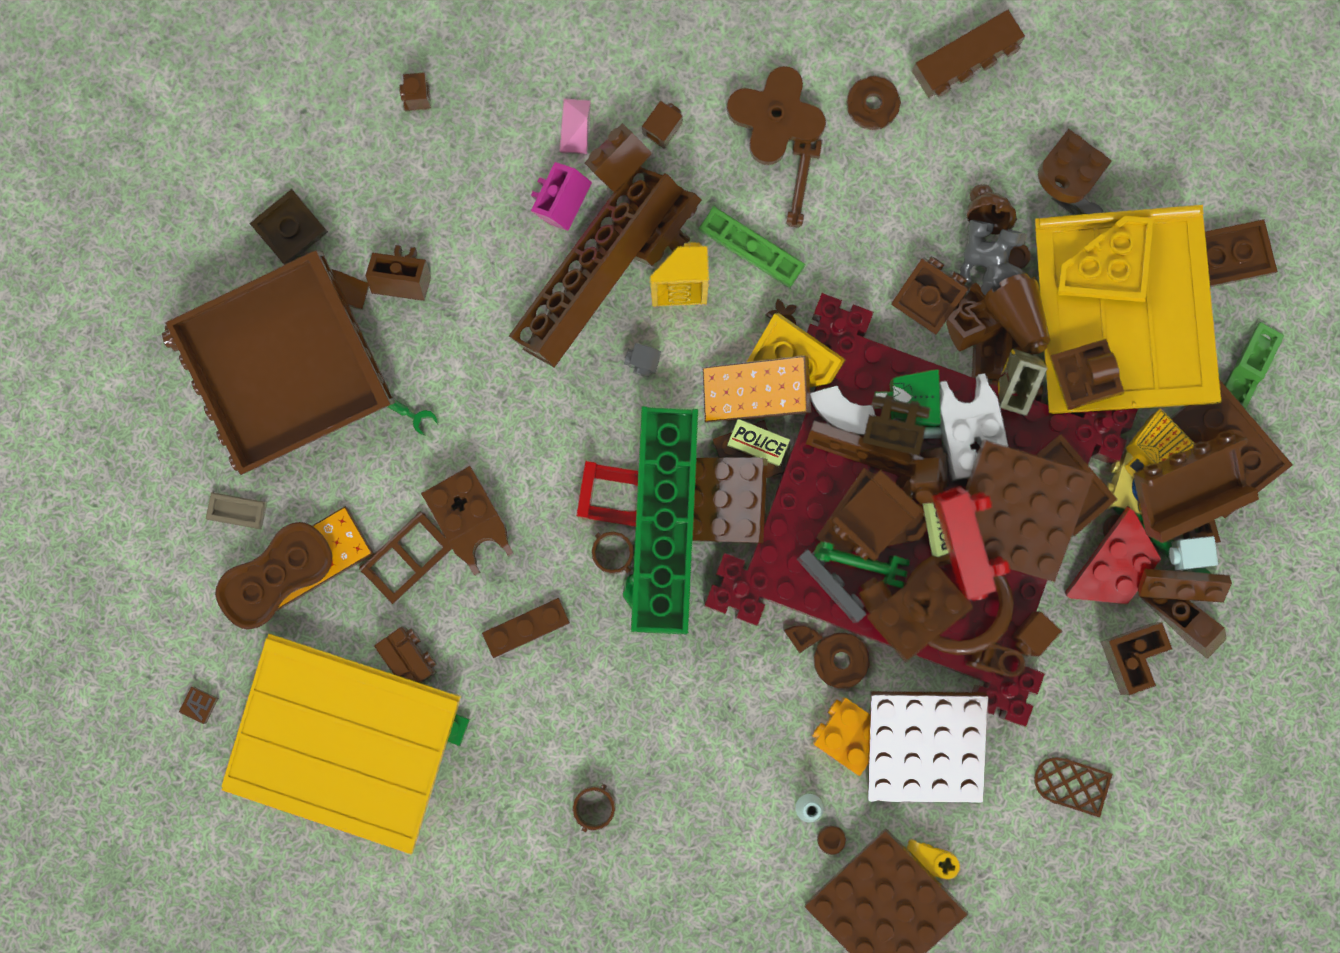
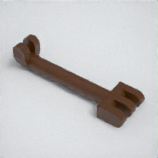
(795, 218)

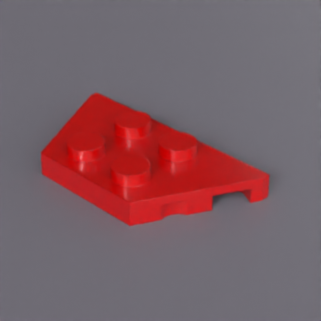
(1116, 564)

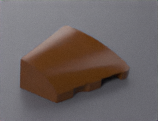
(972, 321)

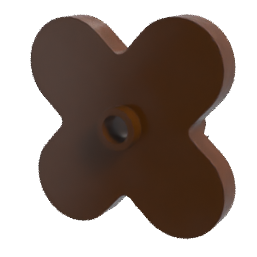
(769, 133)

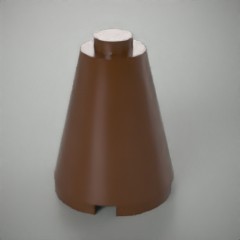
(1020, 312)

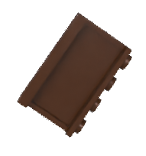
(1193, 487)

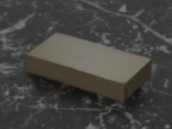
(236, 510)

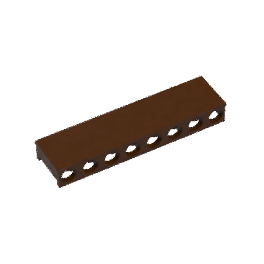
(599, 266)

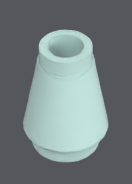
(806, 801)

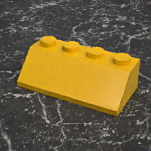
(682, 277)

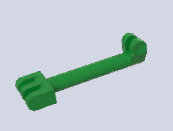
(825, 552)

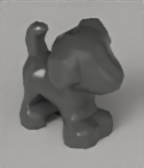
(990, 254)

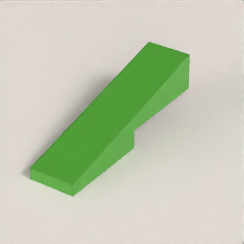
(1253, 363)

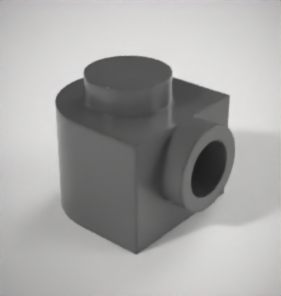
(643, 359)

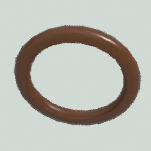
(989, 637)

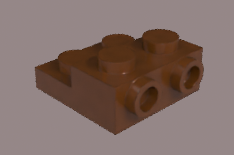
(930, 294)

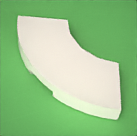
(840, 412)

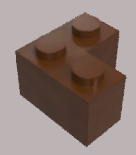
(1128, 656)

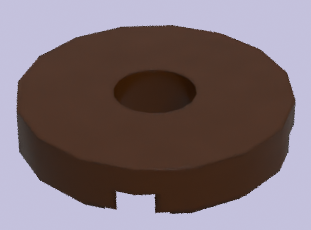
(873, 118)
(825, 665)

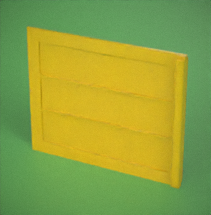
(1159, 344)
(340, 743)

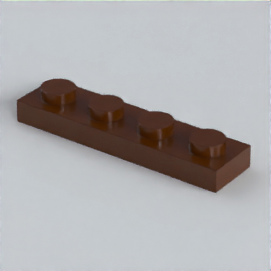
(850, 446)

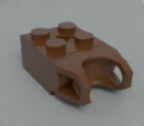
(473, 525)

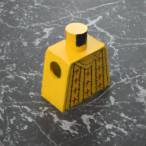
(1156, 442)

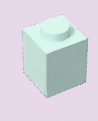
(1193, 553)

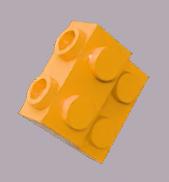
(845, 735)

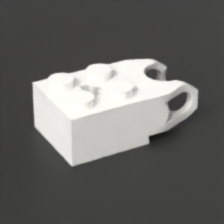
(968, 423)

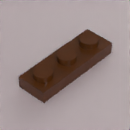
(1184, 585)
(525, 628)

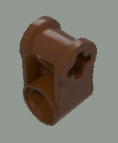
(993, 660)

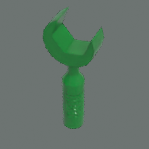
(417, 418)

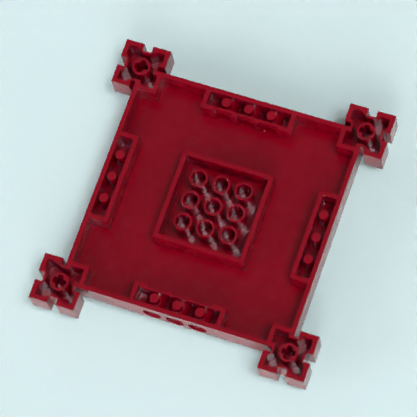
(820, 479)

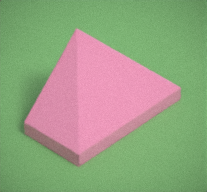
(575, 126)

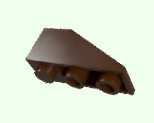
(1190, 623)

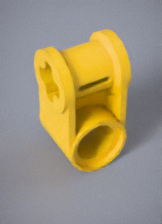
(931, 856)

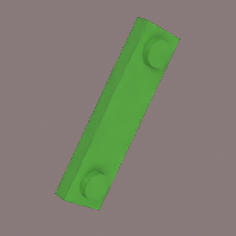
(751, 247)

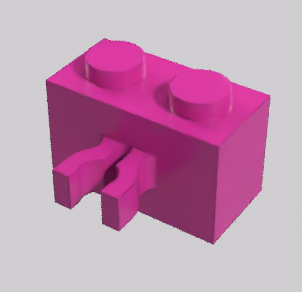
(560, 196)

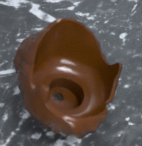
(991, 208)

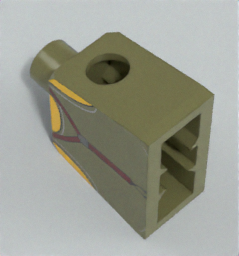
(1020, 375)

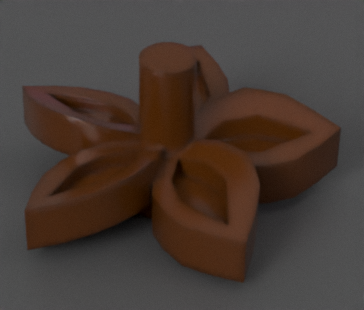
(786, 312)

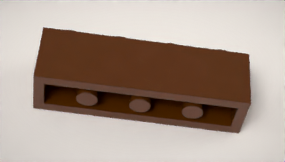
(968, 54)

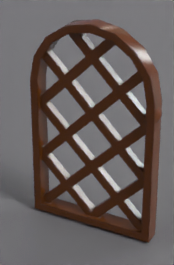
(1103, 794)

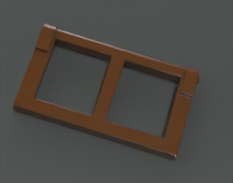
(393, 543)

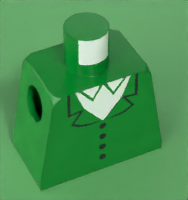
(917, 387)

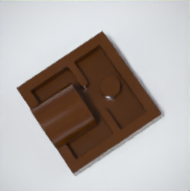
(1087, 374)

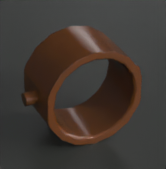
(610, 534)
(586, 826)

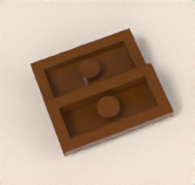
(992, 354)

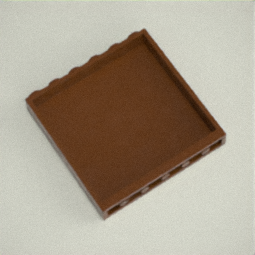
(279, 362)

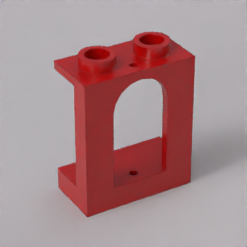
(594, 471)

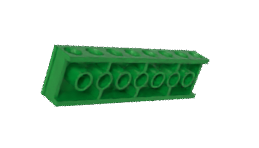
(664, 521)

